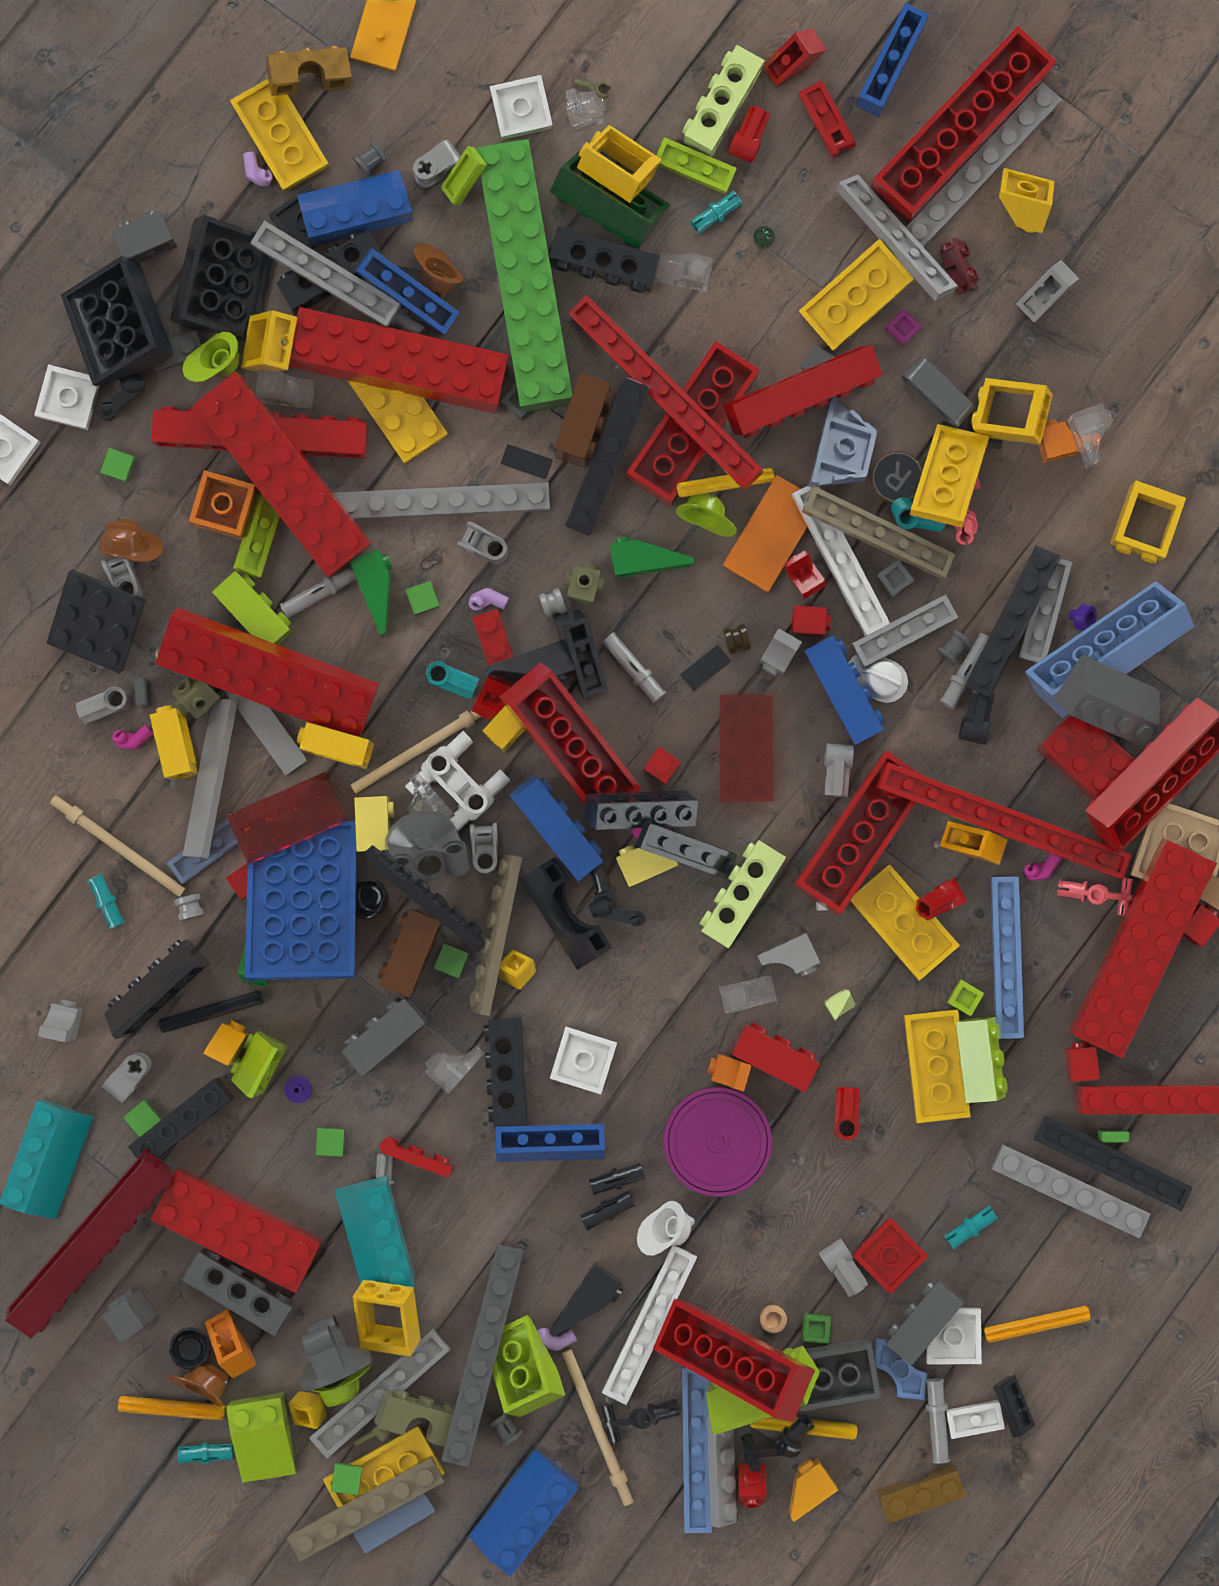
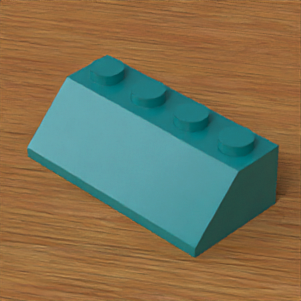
(46, 1159)
(375, 1232)

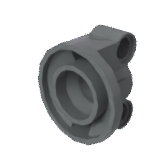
(427, 845)
(330, 1355)

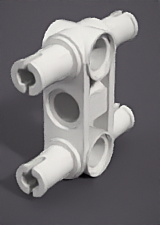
(459, 783)

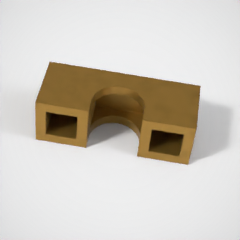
(328, 64)
(909, 1499)

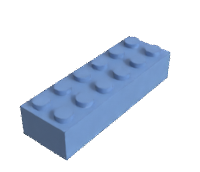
(1117, 640)

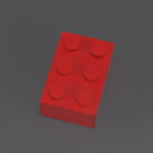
(1085, 755)
(775, 1056)

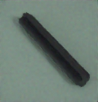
(210, 1011)

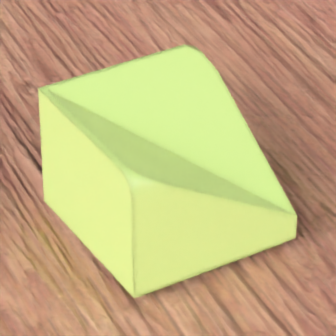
(839, 1004)

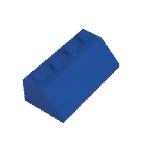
(355, 207)
(523, 1512)

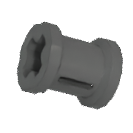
(369, 158)
(954, 647)
(506, 1437)

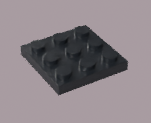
(95, 621)

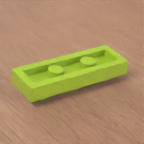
(695, 166)
(257, 538)

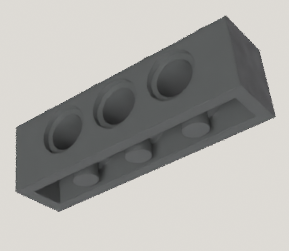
(223, 1292)

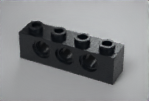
(568, 241)
(291, 282)
(632, 809)
(512, 1030)
(183, 1119)

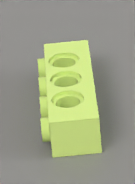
(708, 138)
(770, 862)

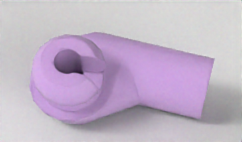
(255, 173)
(486, 597)
(557, 1342)

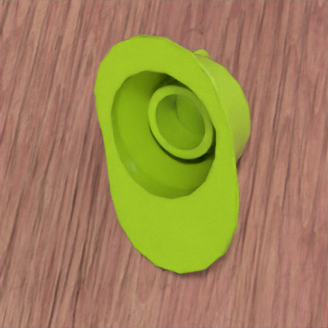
(214, 358)
(707, 512)
(342, 1390)

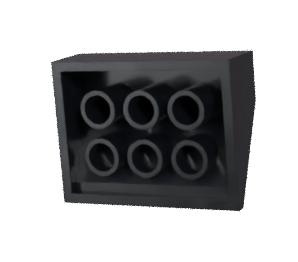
(220, 279)
(116, 322)
(155, 989)

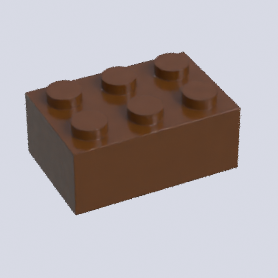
(584, 420)
(410, 952)

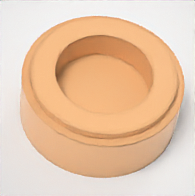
(773, 1319)

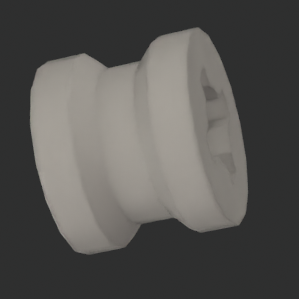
(552, 603)
(189, 907)

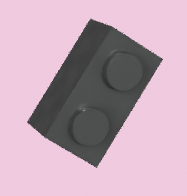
(144, 237)

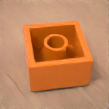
(223, 505)

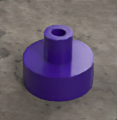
(1083, 617)
(304, 1086)

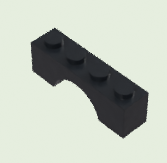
(548, 891)

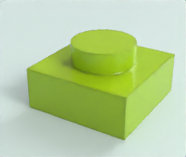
(965, 997)

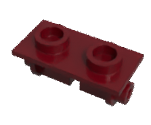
(957, 256)

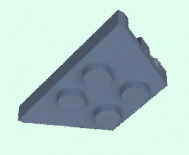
(843, 447)

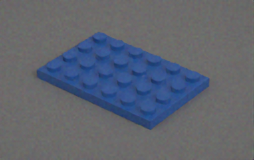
(304, 910)

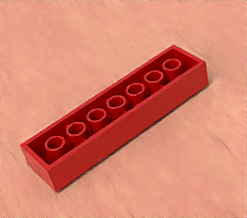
(963, 124)
(398, 360)
(282, 474)
(266, 673)
(1142, 947)

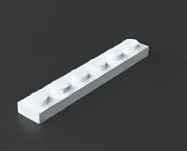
(845, 570)
(648, 1324)

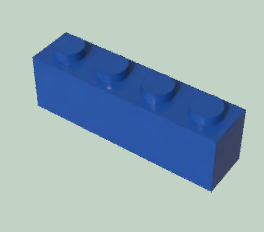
(892, 60)
(407, 291)
(844, 690)
(556, 827)
(550, 1142)

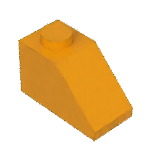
(973, 842)
(227, 1043)
(810, 1488)

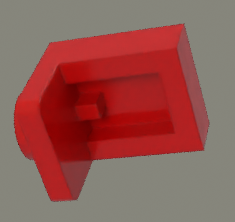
(804, 574)
(488, 702)
(751, 1486)

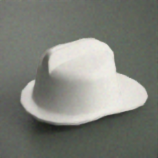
(884, 679)
(664, 1229)

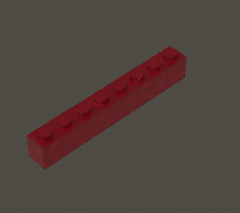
(88, 1244)

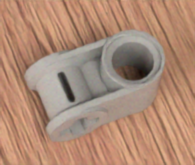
(438, 162)
(479, 541)
(121, 574)
(484, 846)
(125, 1079)

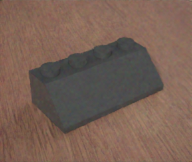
(1111, 700)

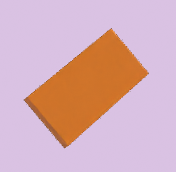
(768, 537)

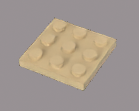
(1182, 827)

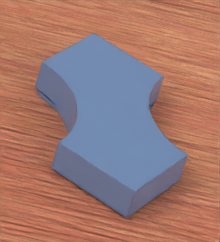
(908, 1380)

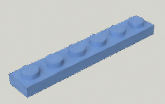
(1007, 956)
(695, 1453)

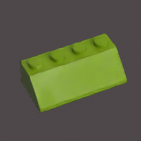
(732, 1412)

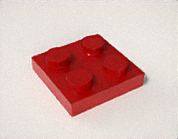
(889, 1255)

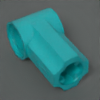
(910, 521)
(454, 681)

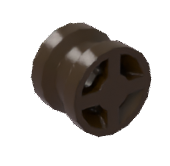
(736, 639)

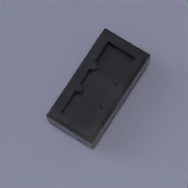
(1014, 1406)

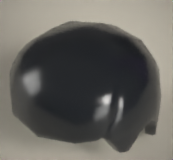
(370, 898)
(189, 1348)

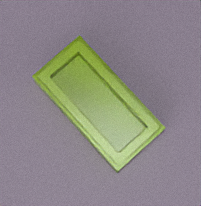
(463, 176)

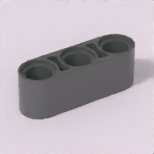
(938, 393)

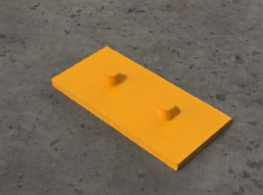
(383, 32)

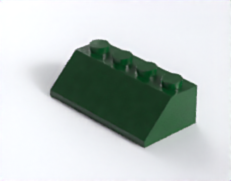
(593, 200)

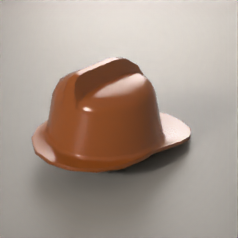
(436, 270)
(127, 541)
(203, 1381)

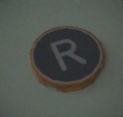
(896, 476)

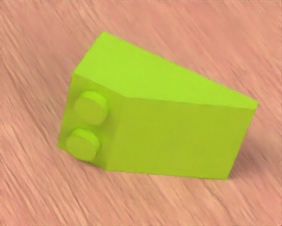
(258, 1063)
(525, 1370)
(261, 1437)

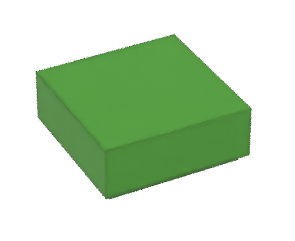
(117, 465)
(422, 598)
(451, 960)
(142, 1118)
(1113, 1136)
(330, 1142)
(816, 1328)
(346, 1478)

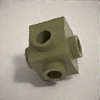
(581, 593)
(194, 697)

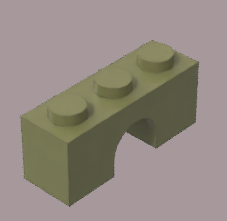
(399, 1409)

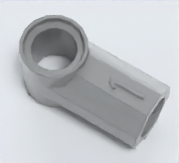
(102, 705)
(838, 764)
(841, 1263)

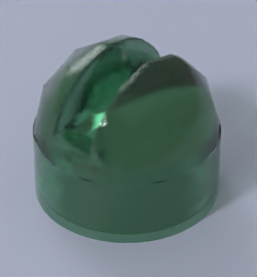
(766, 241)

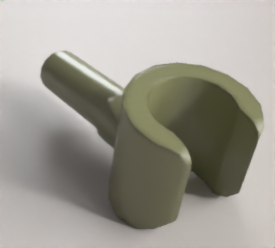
(590, 86)
(379, 1433)

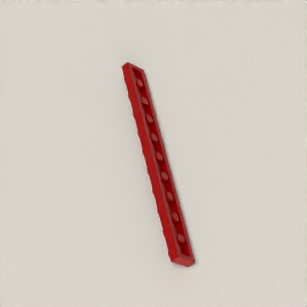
(666, 393)
(1003, 820)

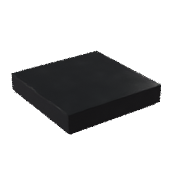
(290, 219)

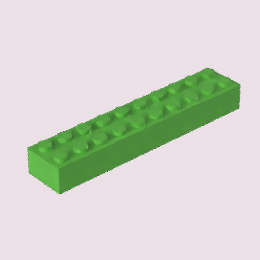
(525, 276)

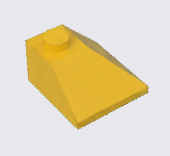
(1026, 199)

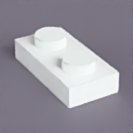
(975, 1419)

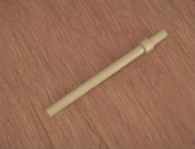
(465, 720)
(75, 815)
(618, 1476)

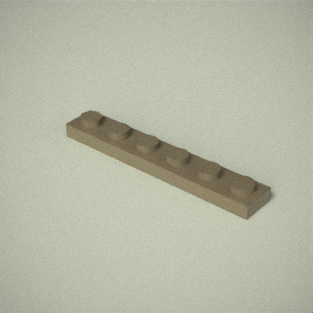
(878, 533)
(497, 924)
(365, 1508)

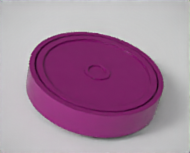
(717, 1141)

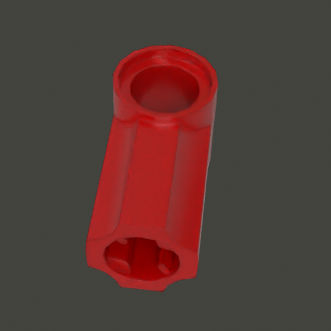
(747, 140)
(942, 899)
(846, 1109)

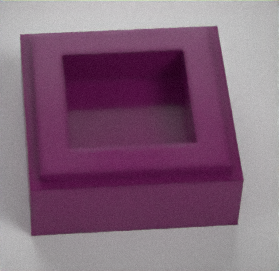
(903, 327)

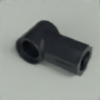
(976, 724)

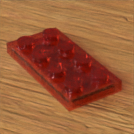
(745, 748)
(286, 818)

